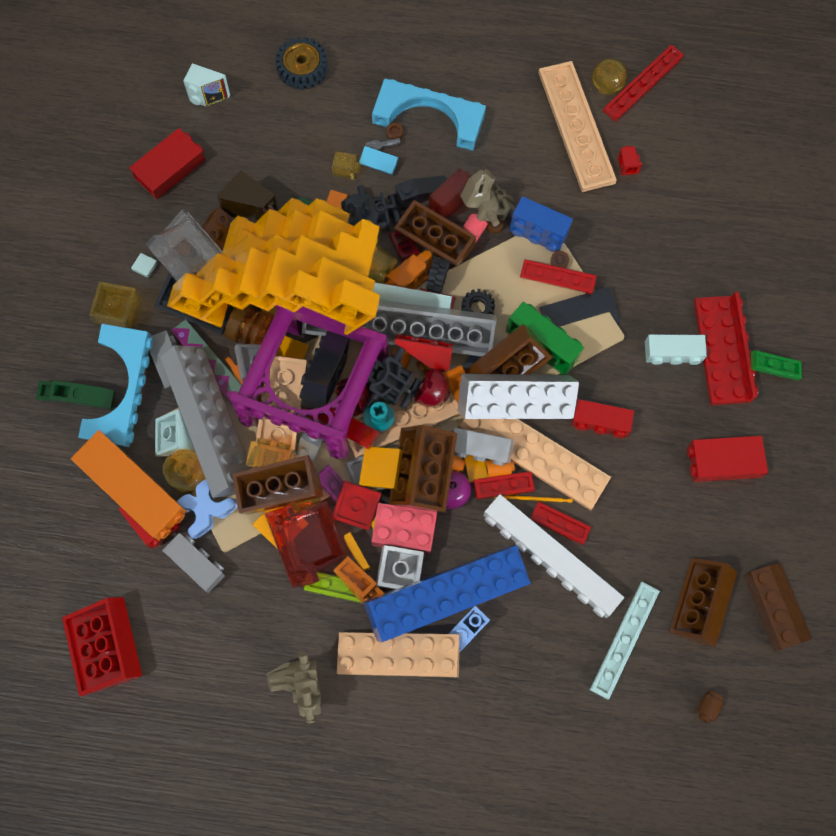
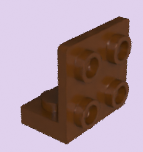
(217, 226)

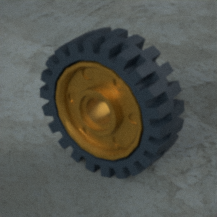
(313, 61)

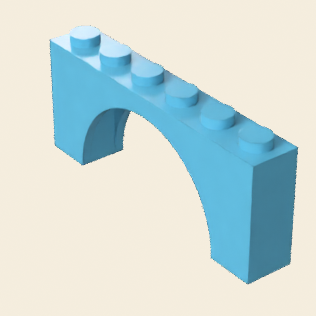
(398, 97)
(133, 348)

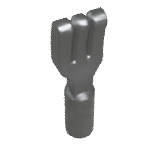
(377, 145)

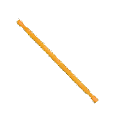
(537, 498)

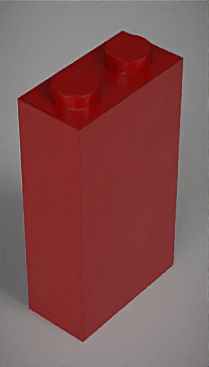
(168, 163)
(727, 458)

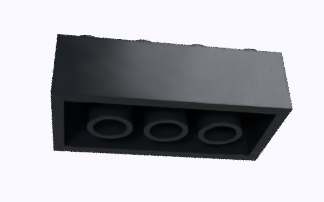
(324, 371)

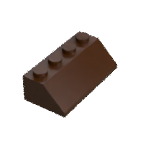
(436, 233)
(517, 355)
(276, 485)
(703, 601)
(777, 607)

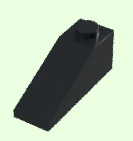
(417, 189)

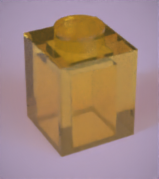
(345, 165)

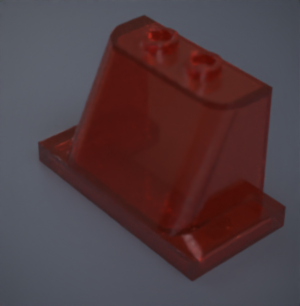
(305, 541)

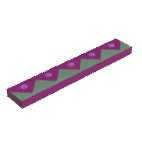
(189, 337)

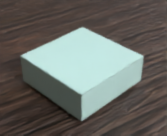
(144, 265)

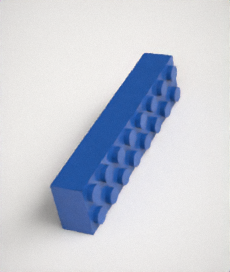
(446, 593)

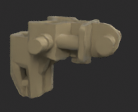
(489, 201)
(301, 680)

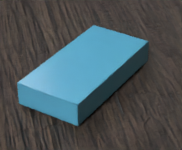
(378, 160)

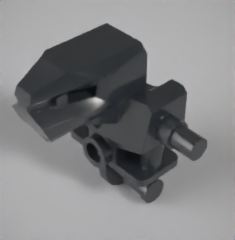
(371, 209)
(390, 381)

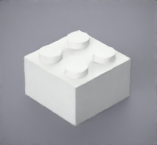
(399, 567)

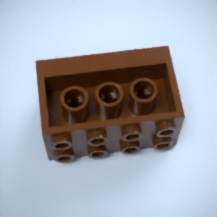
(424, 468)

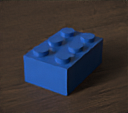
(540, 224)

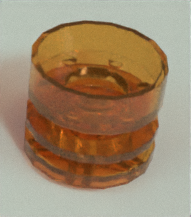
(247, 326)

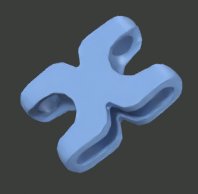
(205, 509)

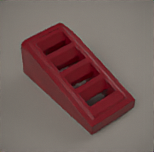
(399, 249)

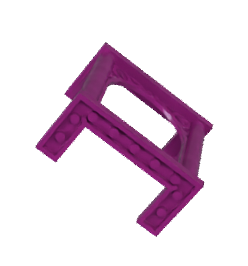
(335, 432)

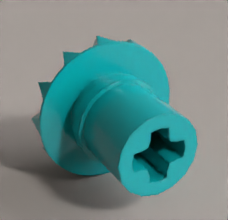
(379, 416)

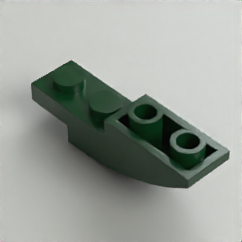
(75, 394)

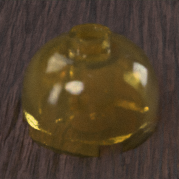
(609, 76)

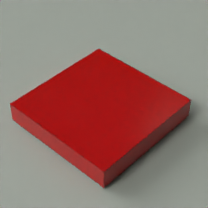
(356, 505)

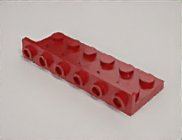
(727, 350)

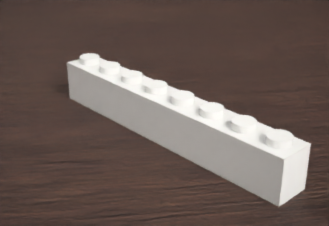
(553, 556)

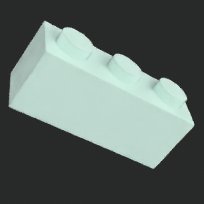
(675, 349)

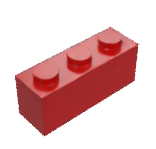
(602, 418)

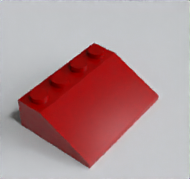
(101, 646)

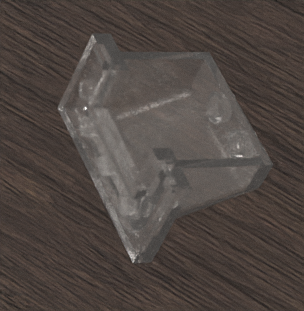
(183, 246)

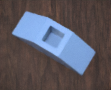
(470, 626)

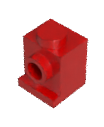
(629, 161)

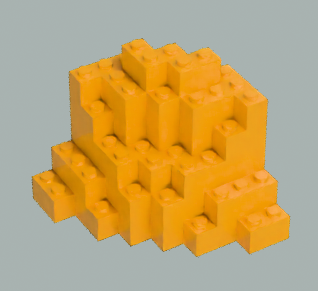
(288, 261)

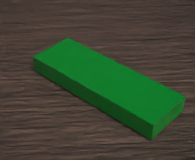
(776, 365)

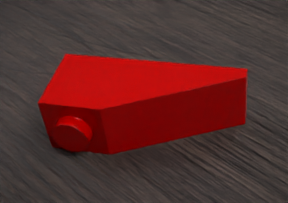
(430, 352)

